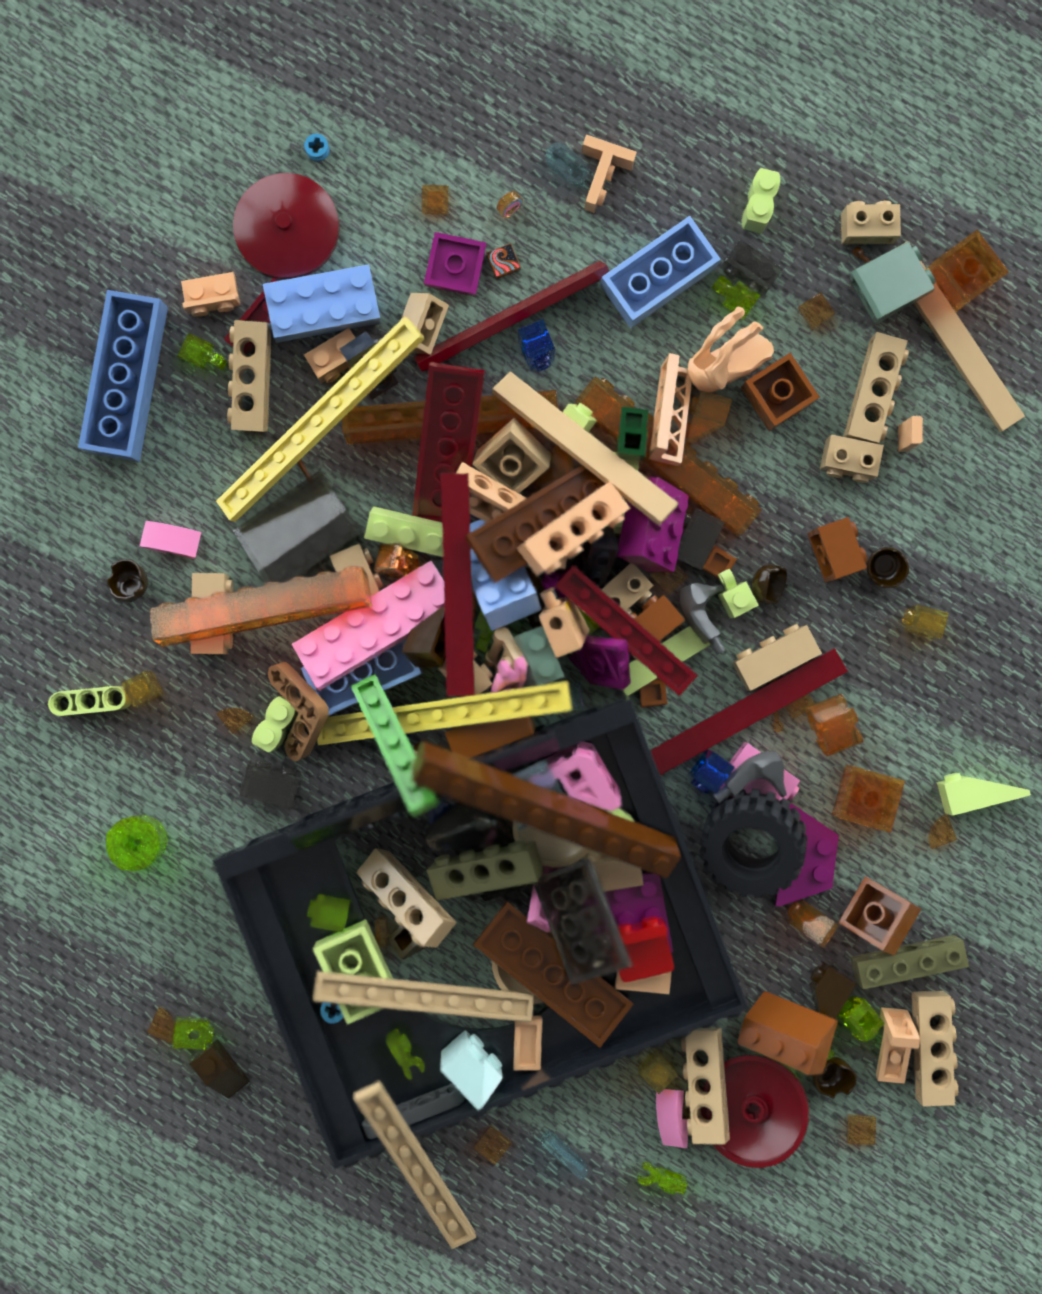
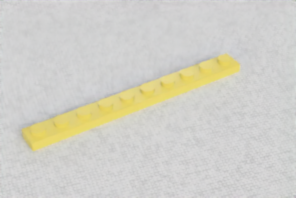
(320, 419)
(455, 712)

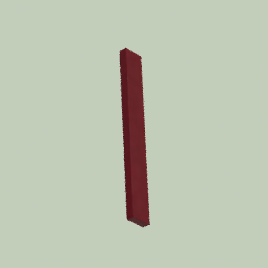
(512, 315)
(457, 584)
(748, 711)

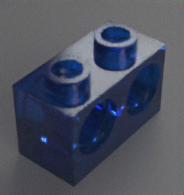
(536, 346)
(710, 772)

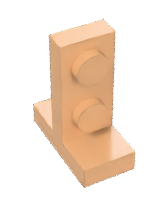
(607, 154)
(896, 1045)

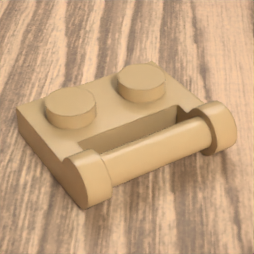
(503, 639)

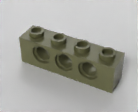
(449, 884)
(909, 962)

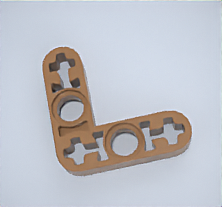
(311, 709)

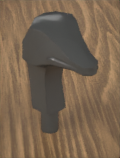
(692, 604)
(763, 765)

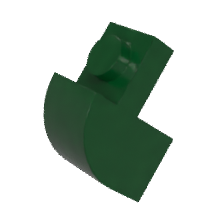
(632, 434)

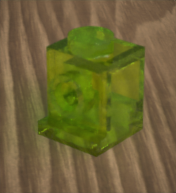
(859, 1010)
(184, 1026)

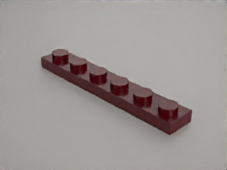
(623, 627)

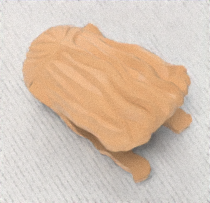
(734, 359)

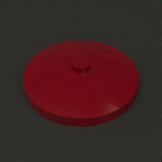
(286, 226)
(764, 1111)

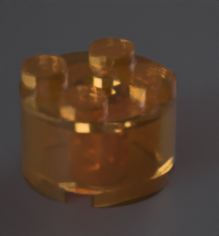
(834, 725)

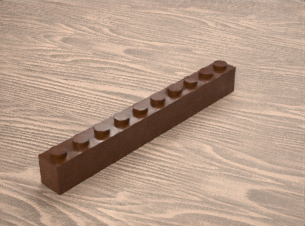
(544, 810)

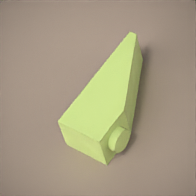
(966, 794)

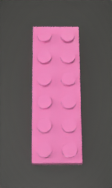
(370, 631)

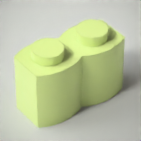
(760, 199)
(273, 730)

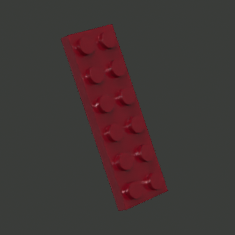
(447, 432)

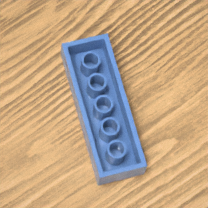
(123, 376)

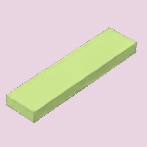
(682, 645)

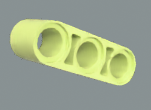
(78, 702)

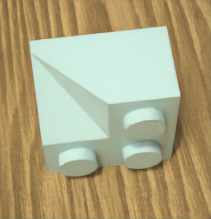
(471, 1068)

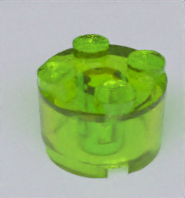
(121, 846)

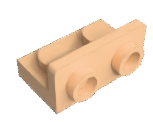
(210, 294)
(327, 358)

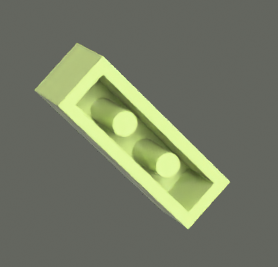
(408, 530)

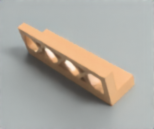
(664, 412)

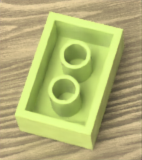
(353, 954)

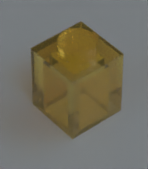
(925, 621)
(143, 688)
(657, 1070)

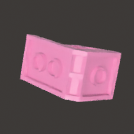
(585, 775)

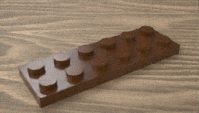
(498, 539)
(536, 963)

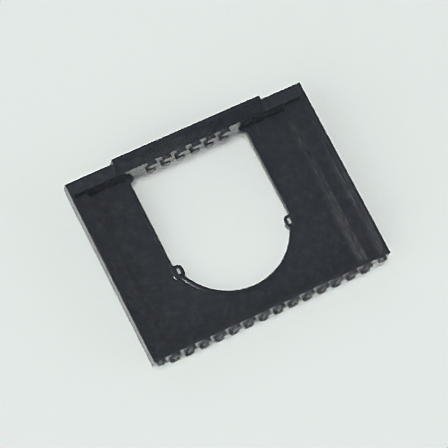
(286, 869)

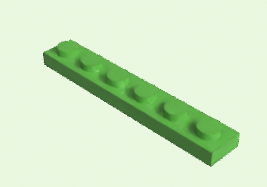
(392, 743)

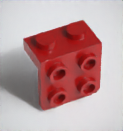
(647, 949)

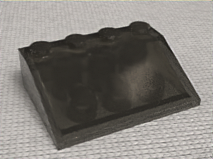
(298, 531)
(582, 922)

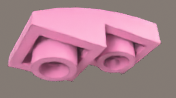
(170, 539)
(669, 1117)

